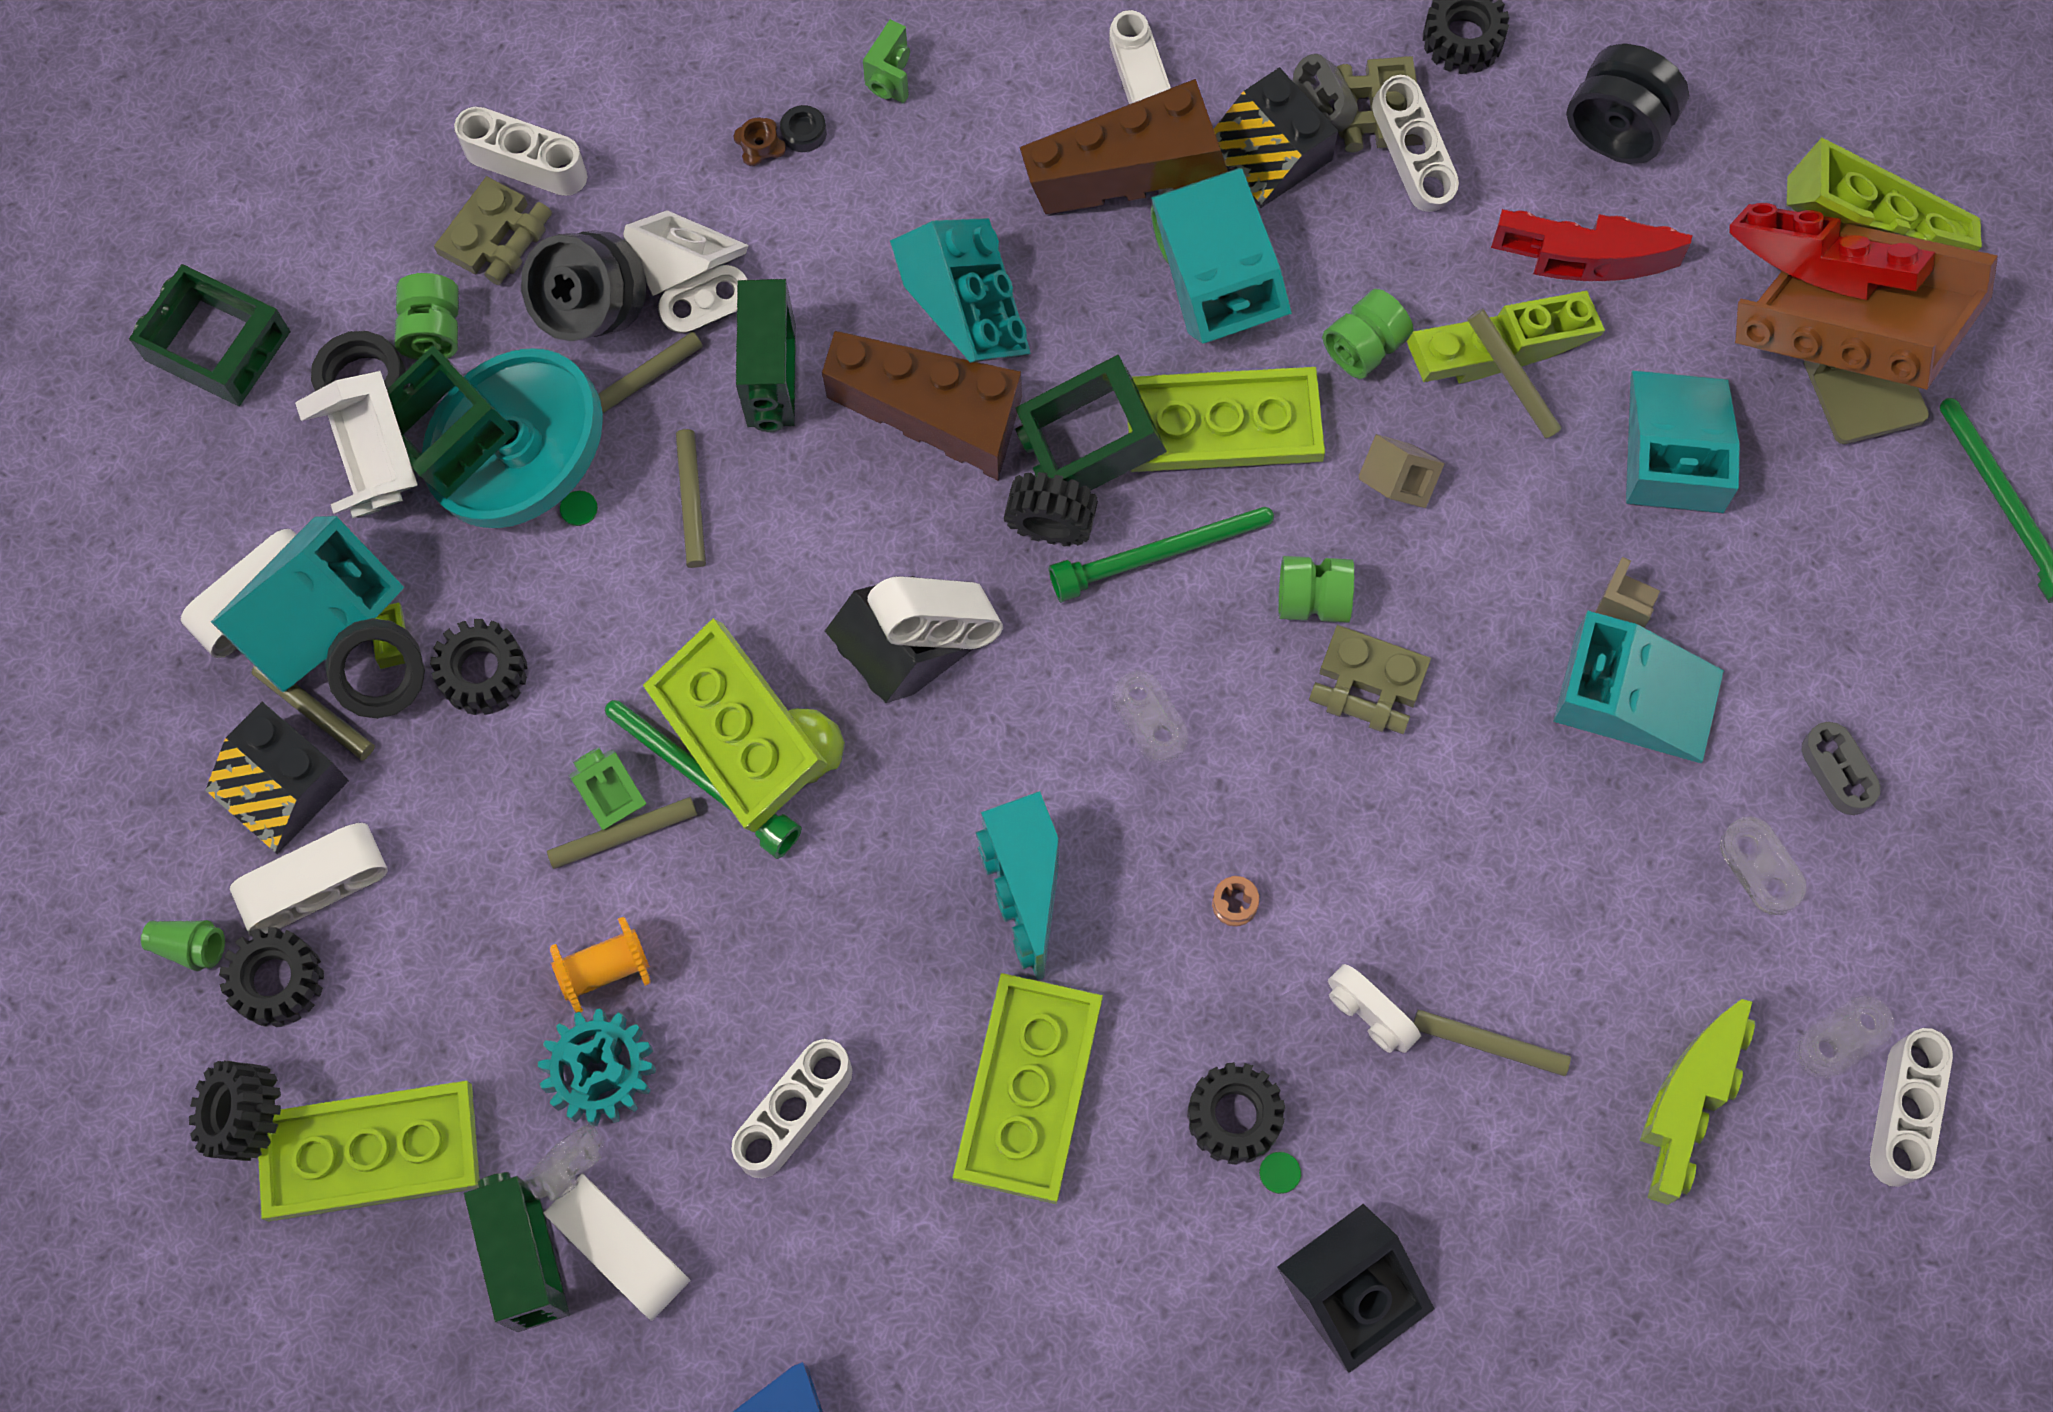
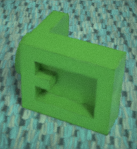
(886, 61)
(606, 787)

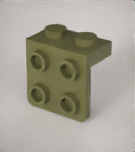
(1863, 404)

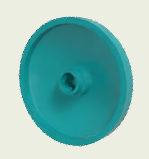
(554, 443)

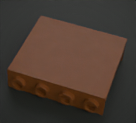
(1889, 335)

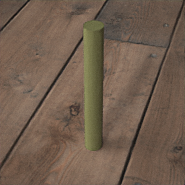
(649, 371)
(1514, 373)
(690, 498)
(321, 717)
(621, 833)
(1492, 1042)

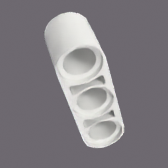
(1417, 121)
(507, 136)
(214, 599)
(934, 613)
(309, 878)
(798, 1083)
(1928, 1090)
(617, 1247)

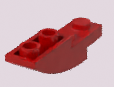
(1813, 251)
(1606, 253)

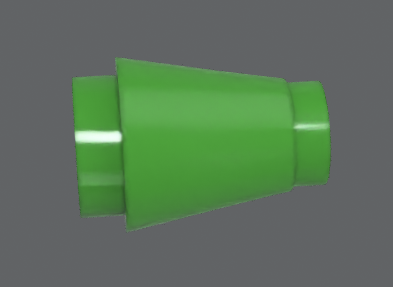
(185, 942)

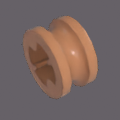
(1250, 896)

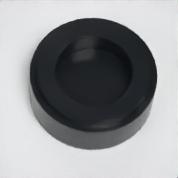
(803, 128)

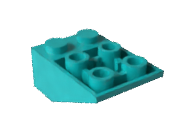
(1220, 257)
(963, 286)
(1681, 442)
(305, 599)
(1638, 688)
(1024, 853)

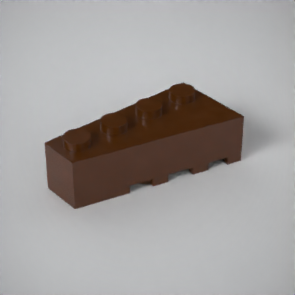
(1126, 152)
(927, 396)

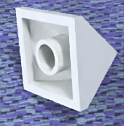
(678, 249)

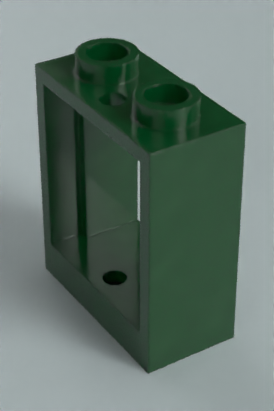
(766, 354)
(245, 357)
(466, 442)
(1110, 460)
(515, 1253)

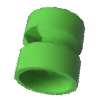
(426, 314)
(1373, 328)
(1316, 589)

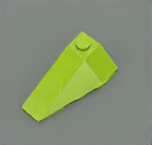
(1874, 198)

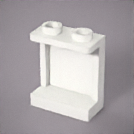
(366, 441)

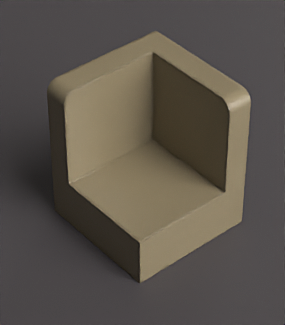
(1400, 471)
(1627, 597)

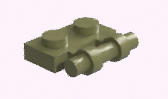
(1367, 86)
(483, 224)
(1373, 667)

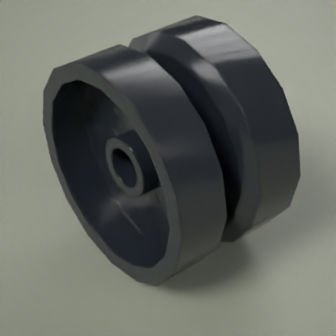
(1628, 103)
(583, 285)

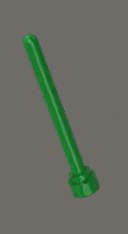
(2002, 491)
(1072, 578)
(775, 835)

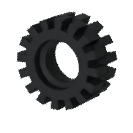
(1465, 51)
(1050, 509)
(465, 643)
(245, 963)
(1258, 1090)
(234, 1111)

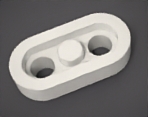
(702, 298)
(1388, 1024)

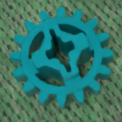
(589, 1086)

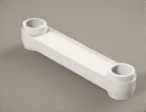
(1137, 58)

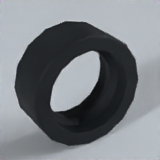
(351, 347)
(369, 705)

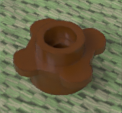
(755, 130)

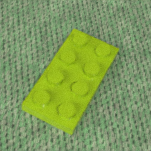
(1234, 418)
(734, 725)
(1028, 1088)
(370, 1151)

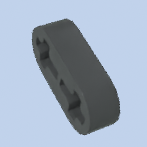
(1331, 87)
(1843, 766)

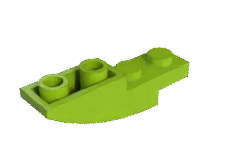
(1529, 328)
(1698, 1080)

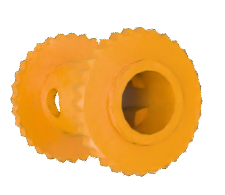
(599, 965)

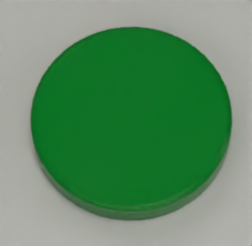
(578, 508)
(1280, 1172)

